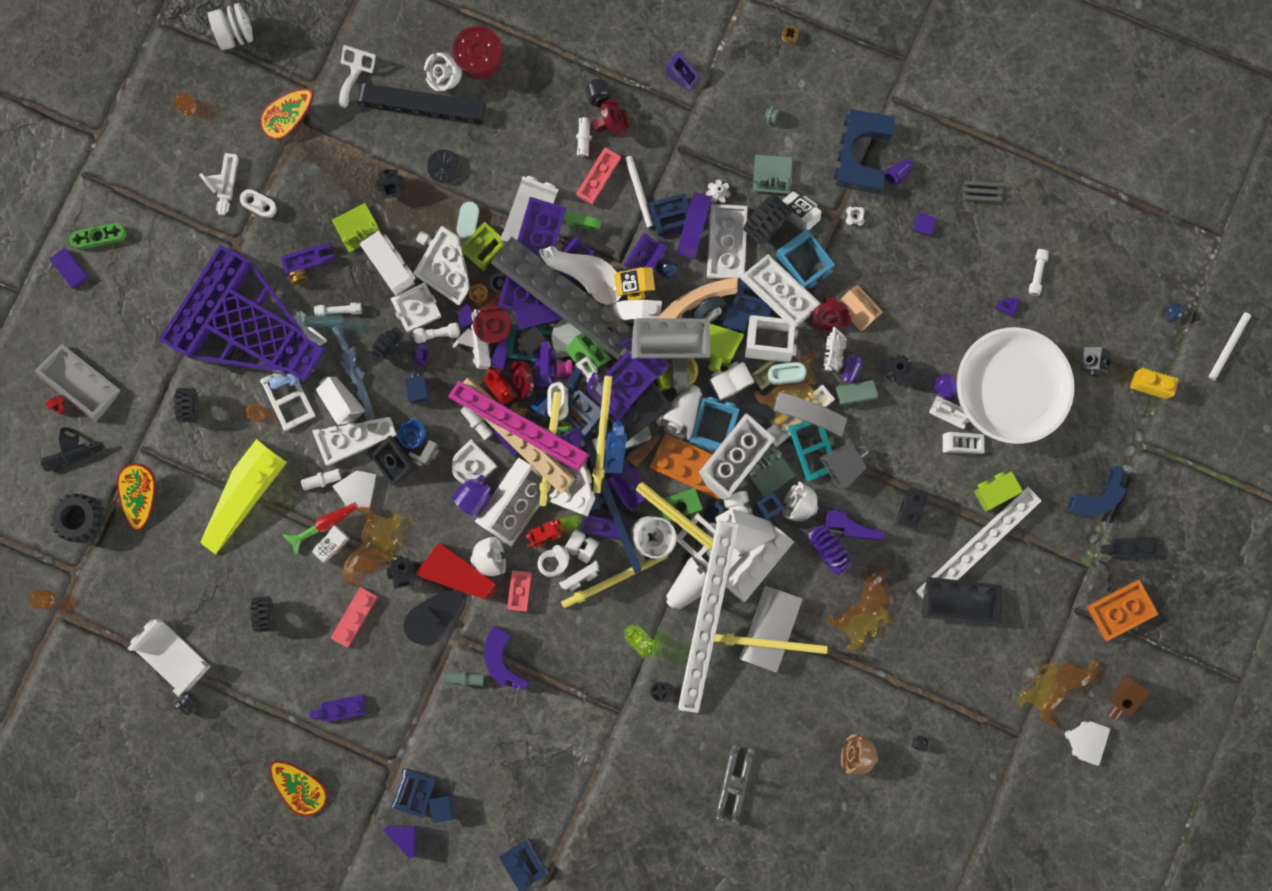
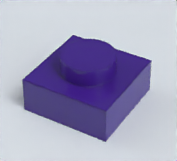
(574, 438)

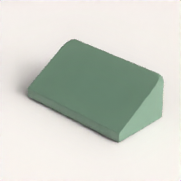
(856, 392)

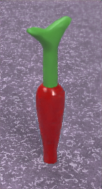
(322, 524)

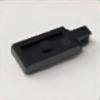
(1130, 547)

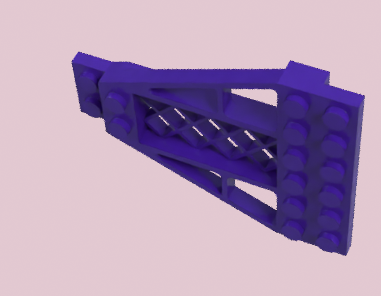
(206, 305)

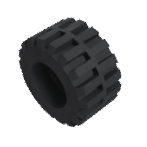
(767, 219)
(62, 516)

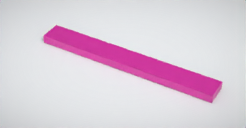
(518, 426)

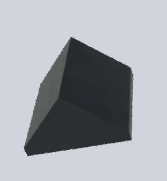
(392, 460)

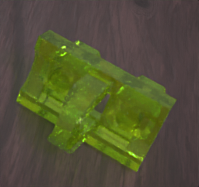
(639, 640)

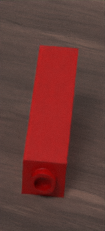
(454, 572)

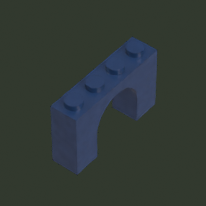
(850, 173)

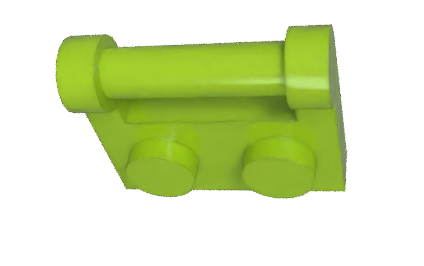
(479, 242)

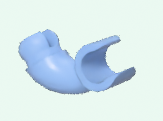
(276, 382)

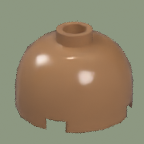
(859, 756)

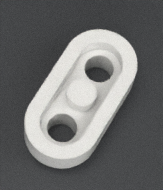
(259, 204)
(558, 386)

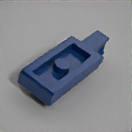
(615, 449)

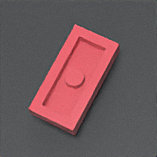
(519, 590)

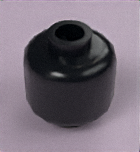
(598, 92)

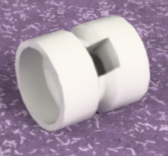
(739, 502)
(575, 542)

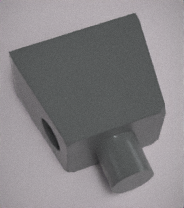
(845, 464)

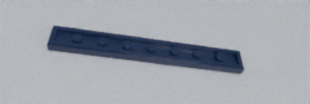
(614, 512)

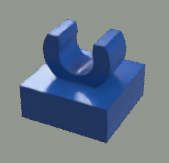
(541, 405)

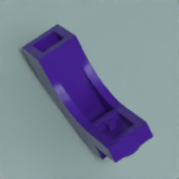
(694, 225)
(494, 660)

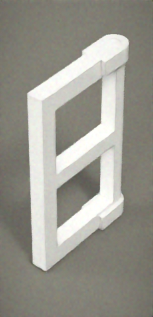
(287, 426)
(680, 536)

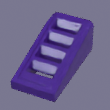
(499, 358)

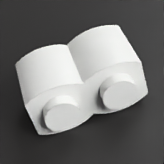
(731, 381)

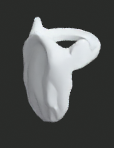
(561, 555)

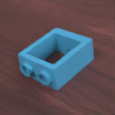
(805, 237)
(713, 403)

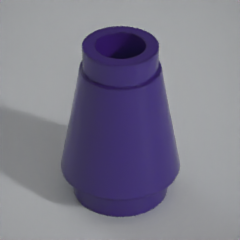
(898, 171)
(851, 368)

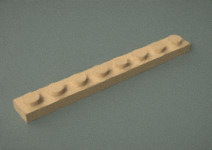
(542, 462)

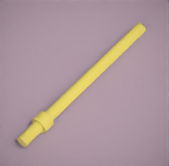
(598, 471)
(544, 485)
(581, 595)
(731, 639)

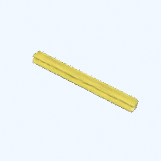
(675, 515)

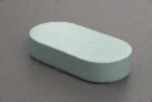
(467, 220)
(787, 373)

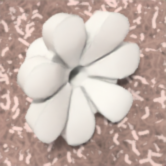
(716, 194)

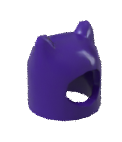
(472, 496)

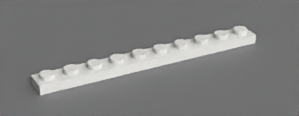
(708, 615)

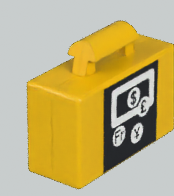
(634, 282)

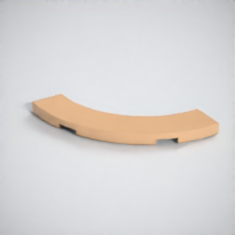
(695, 297)

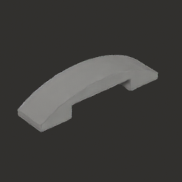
(810, 413)

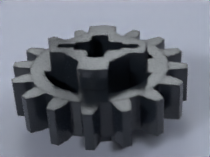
(387, 345)

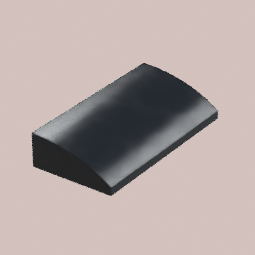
(962, 601)

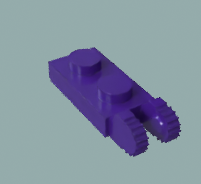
(307, 258)

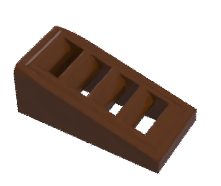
(638, 456)

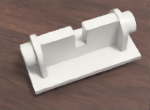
(949, 412)

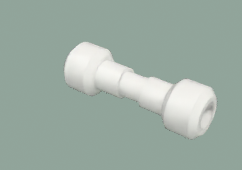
(421, 334)

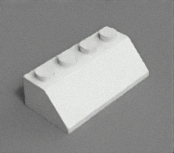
(735, 457)
(512, 503)
(751, 568)

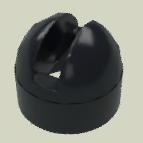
(920, 743)

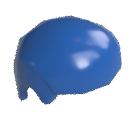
(411, 434)

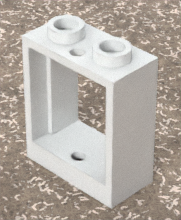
(767, 352)

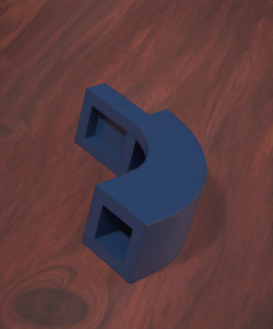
(1087, 506)

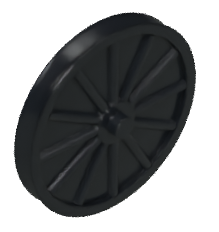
(443, 166)

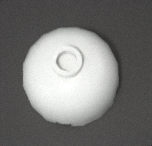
(442, 71)
(800, 502)
(487, 557)

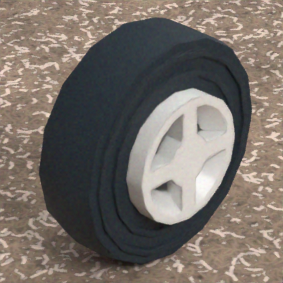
(710, 309)

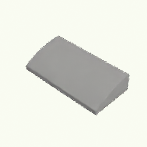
(670, 338)
(78, 382)
(771, 621)

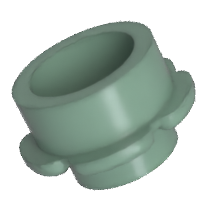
(771, 115)

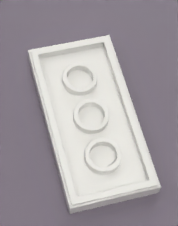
(727, 241)
(780, 291)

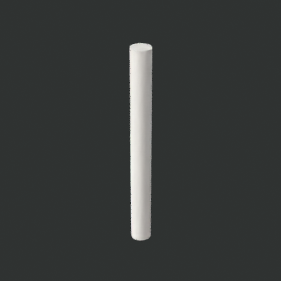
(639, 191)
(1229, 346)

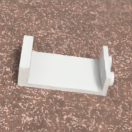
(528, 188)
(169, 655)

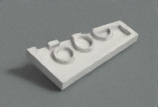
(347, 440)

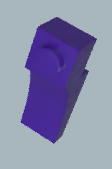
(837, 520)

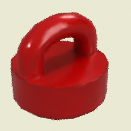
(54, 402)

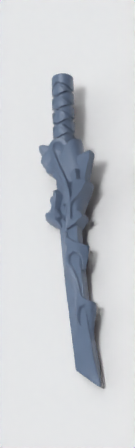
(348, 363)

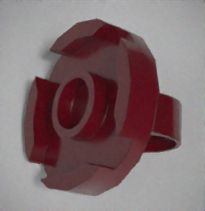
(612, 118)
(831, 315)
(492, 325)
(522, 380)

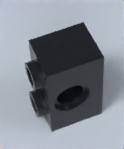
(911, 509)

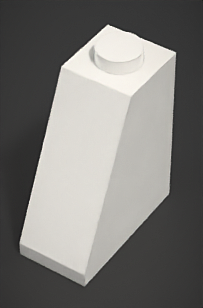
(339, 401)
(751, 530)

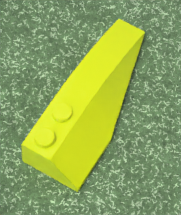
(242, 491)

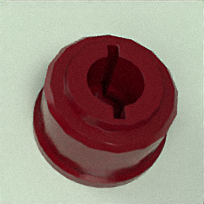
(477, 52)

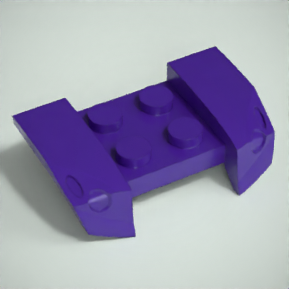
(629, 380)

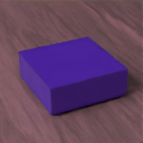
(924, 224)

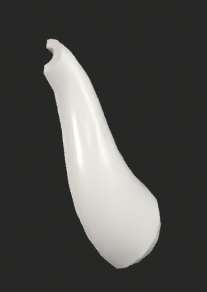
(588, 270)

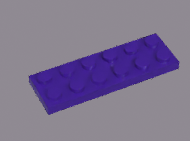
(538, 231)

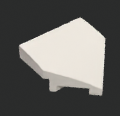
(356, 488)
(1088, 741)

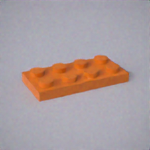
(682, 463)

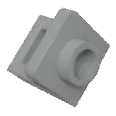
(430, 452)

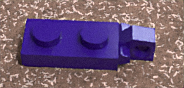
(340, 709)

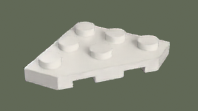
(445, 266)
(578, 496)

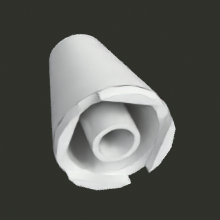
(681, 416)
(688, 585)

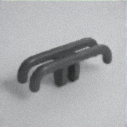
(734, 784)

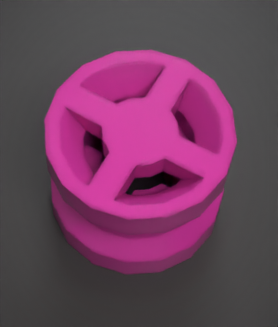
(563, 369)

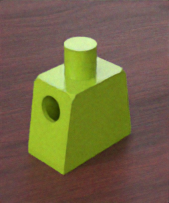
(722, 346)

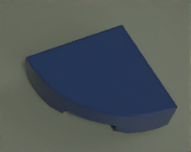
(573, 381)

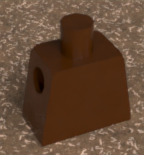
(1129, 691)

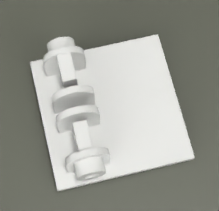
(835, 344)

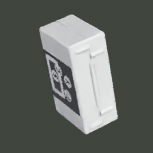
(804, 211)

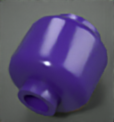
(946, 386)

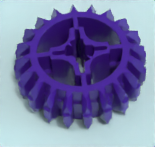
(830, 550)

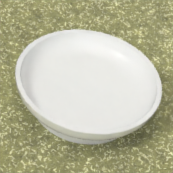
(1015, 385)

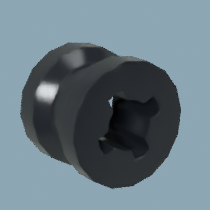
(659, 691)
(187, 703)

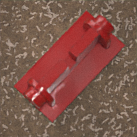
(499, 386)
(539, 537)

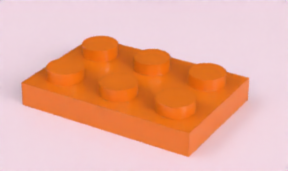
(1122, 610)

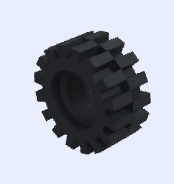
(186, 405)
(262, 614)

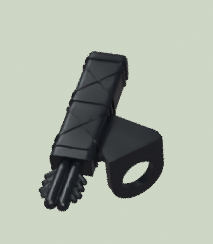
(70, 451)

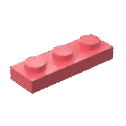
(598, 176)
(354, 617)

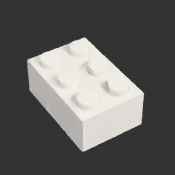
(388, 263)

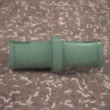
(463, 678)

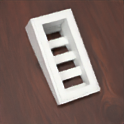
(951, 443)

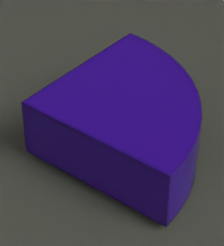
(1008, 306)
(465, 317)

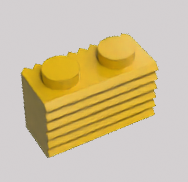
(1154, 383)

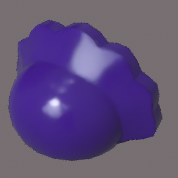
(420, 354)

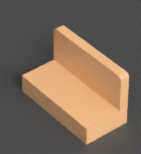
(861, 307)

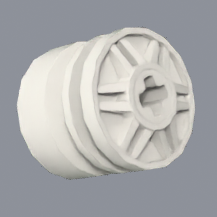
(231, 26)
(663, 537)

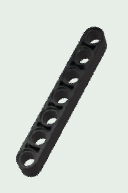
(421, 103)

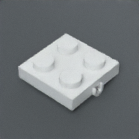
(416, 307)
(574, 581)

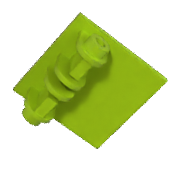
(355, 226)

